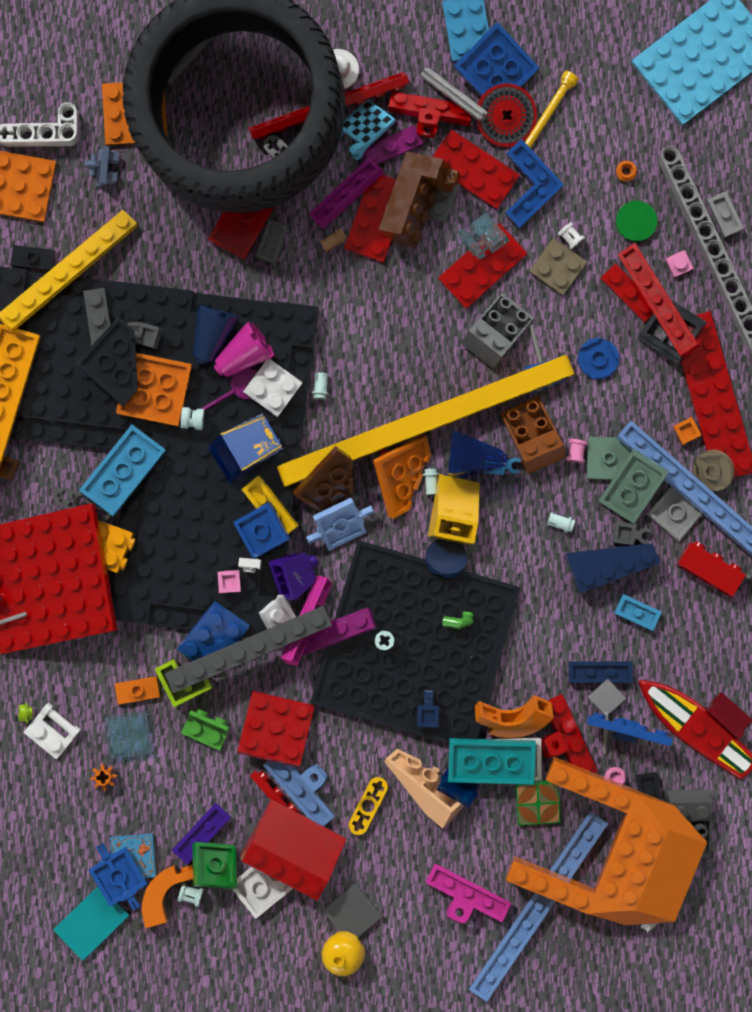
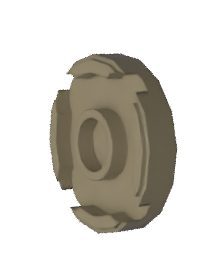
(714, 469)

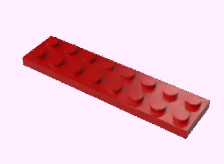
(715, 399)

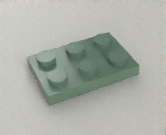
(633, 485)

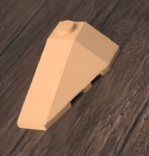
(422, 786)

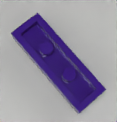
(201, 832)

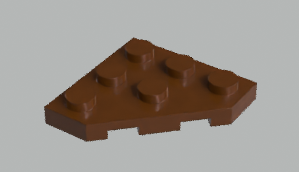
(328, 482)

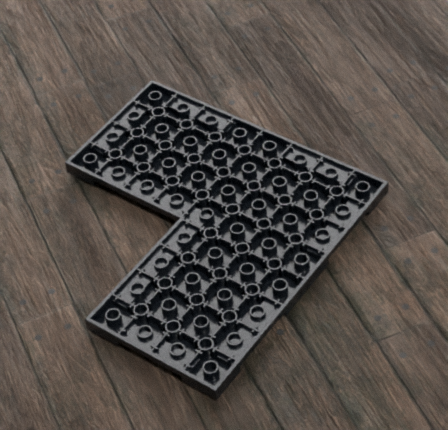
(184, 503)

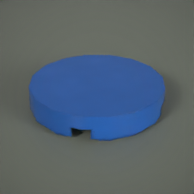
(592, 361)

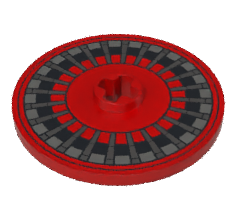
(522, 115)

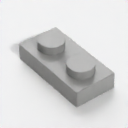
(725, 214)

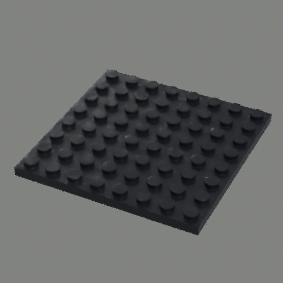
(424, 655)

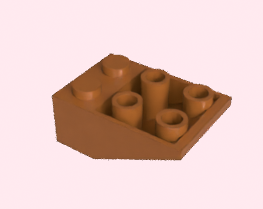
(533, 435)

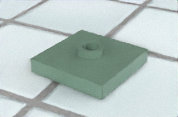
(605, 457)

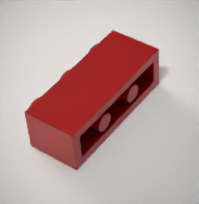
(711, 568)

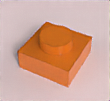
(686, 431)

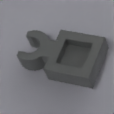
(627, 534)

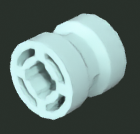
(197, 418)

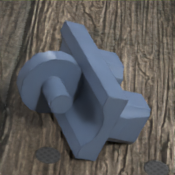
(105, 157)

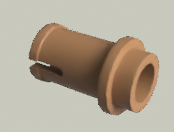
(333, 240)

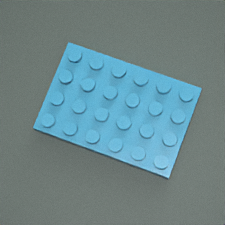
(699, 58)

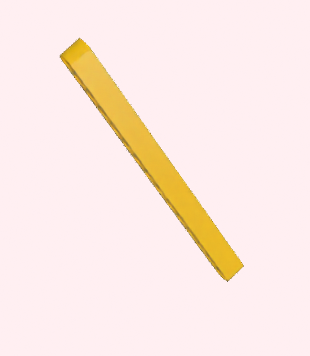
(433, 417)

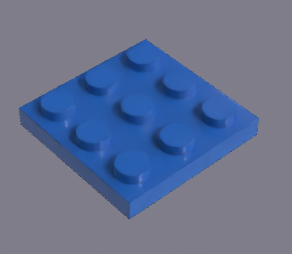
(495, 61)

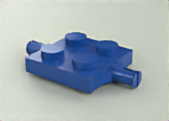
(118, 876)

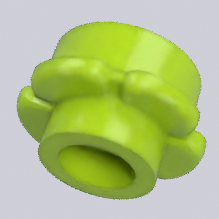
(24, 713)

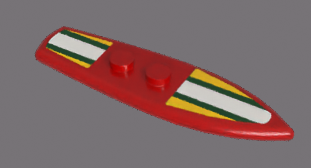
(697, 728)

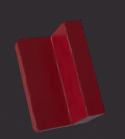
(729, 715)

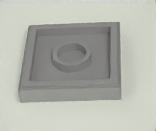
(674, 514)

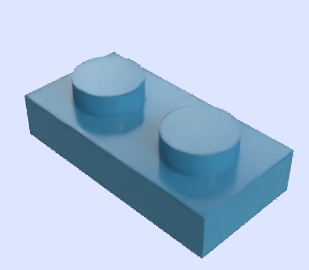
(637, 612)

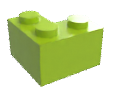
(185, 694)

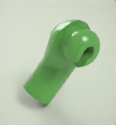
(466, 620)

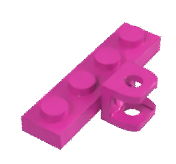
(466, 896)

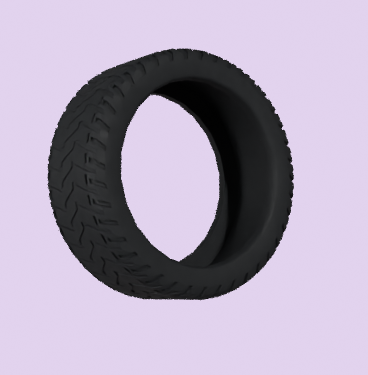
(178, 31)

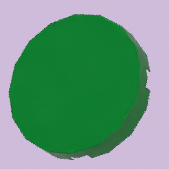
(636, 221)

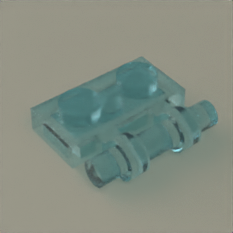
(487, 231)

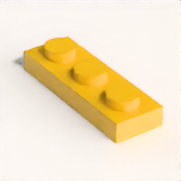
(260, 494)

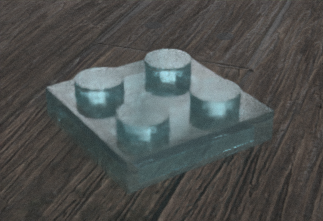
(128, 735)

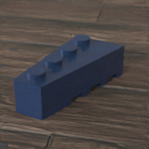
(603, 566)

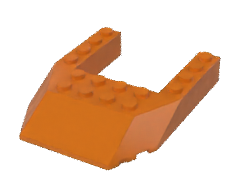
(645, 866)

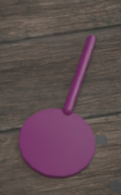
(238, 383)

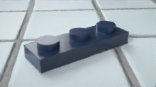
(600, 671)

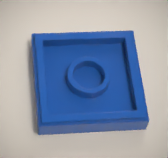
(261, 530)

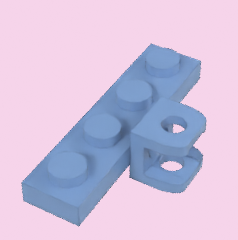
(302, 789)

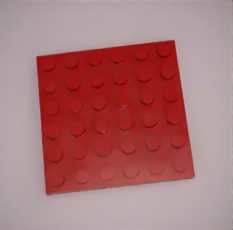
(57, 576)

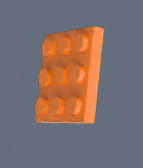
(114, 119)
(25, 185)
(160, 390)

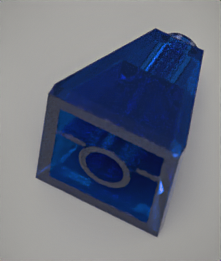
(473, 456)

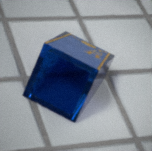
(245, 447)

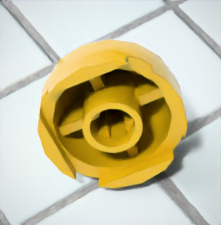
(343, 953)

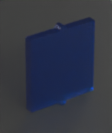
(460, 792)

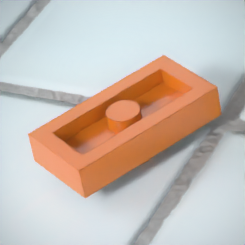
(137, 690)

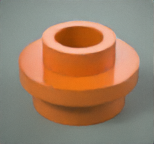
(626, 164)

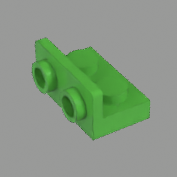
(206, 729)

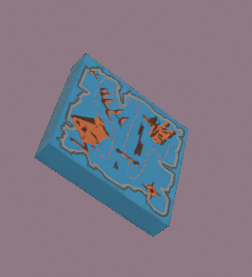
(141, 849)

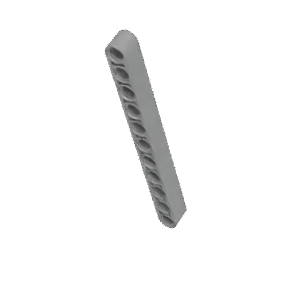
(712, 240)

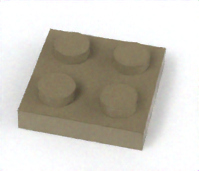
(557, 266)

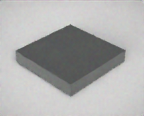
(352, 911)

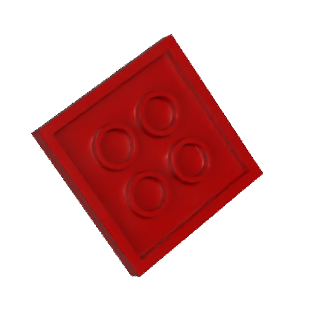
(275, 729)

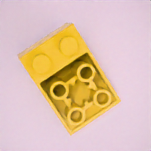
(455, 510)

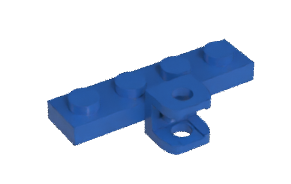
(628, 730)

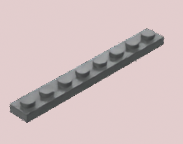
(248, 649)

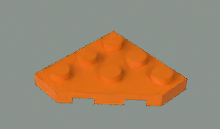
(401, 474)

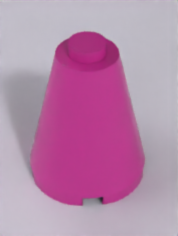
(243, 351)

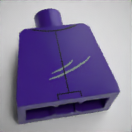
(293, 574)

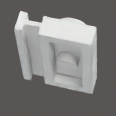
(276, 612)

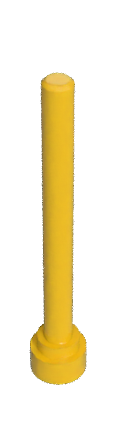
(568, 81)

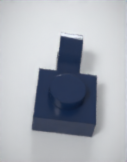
(428, 713)

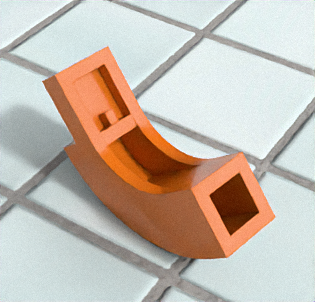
(515, 722)
(153, 900)

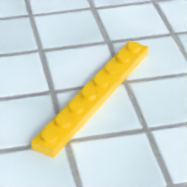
(67, 270)

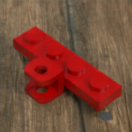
(428, 111)
(566, 737)

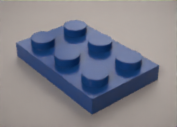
(212, 632)

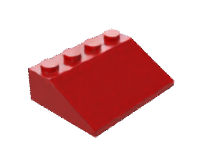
(293, 849)

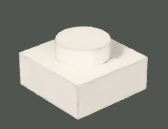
(249, 565)

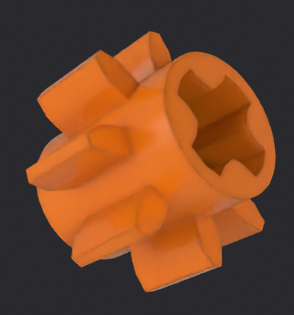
(107, 772)

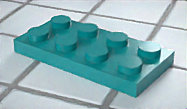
(491, 761)

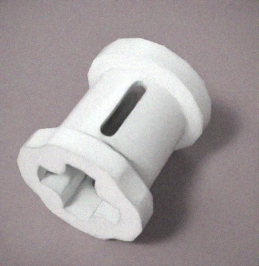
(570, 229)

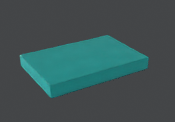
(90, 923)

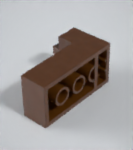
(414, 195)

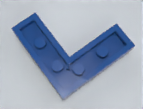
(543, 179)

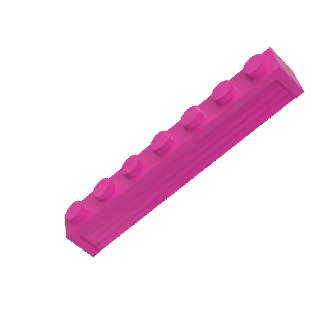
(315, 599)

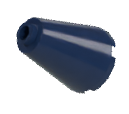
(211, 332)

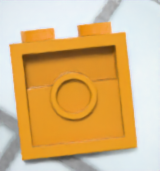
(115, 546)

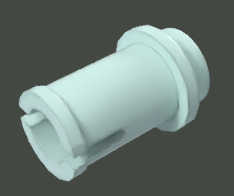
(320, 388)
(431, 480)
(561, 522)

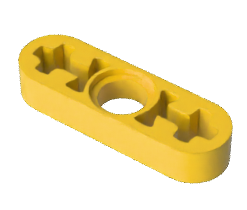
(365, 822)

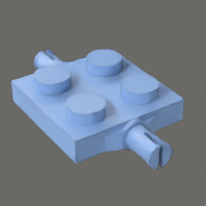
(339, 524)

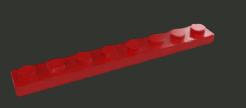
(356, 96)

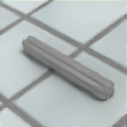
(454, 94)

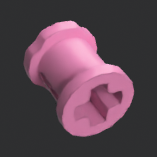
(577, 450)

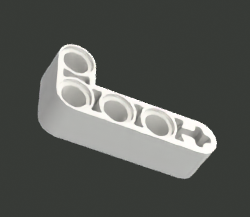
(38, 130)

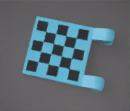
(366, 126)

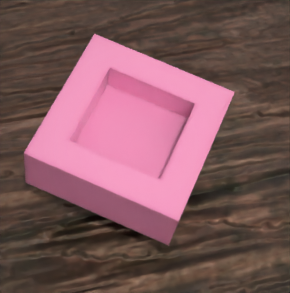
(679, 264)
(229, 581)

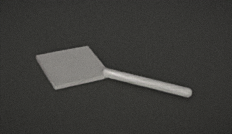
(606, 698)

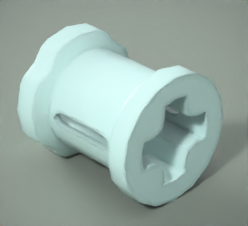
(385, 634)
(190, 894)

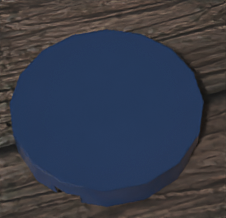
(446, 558)

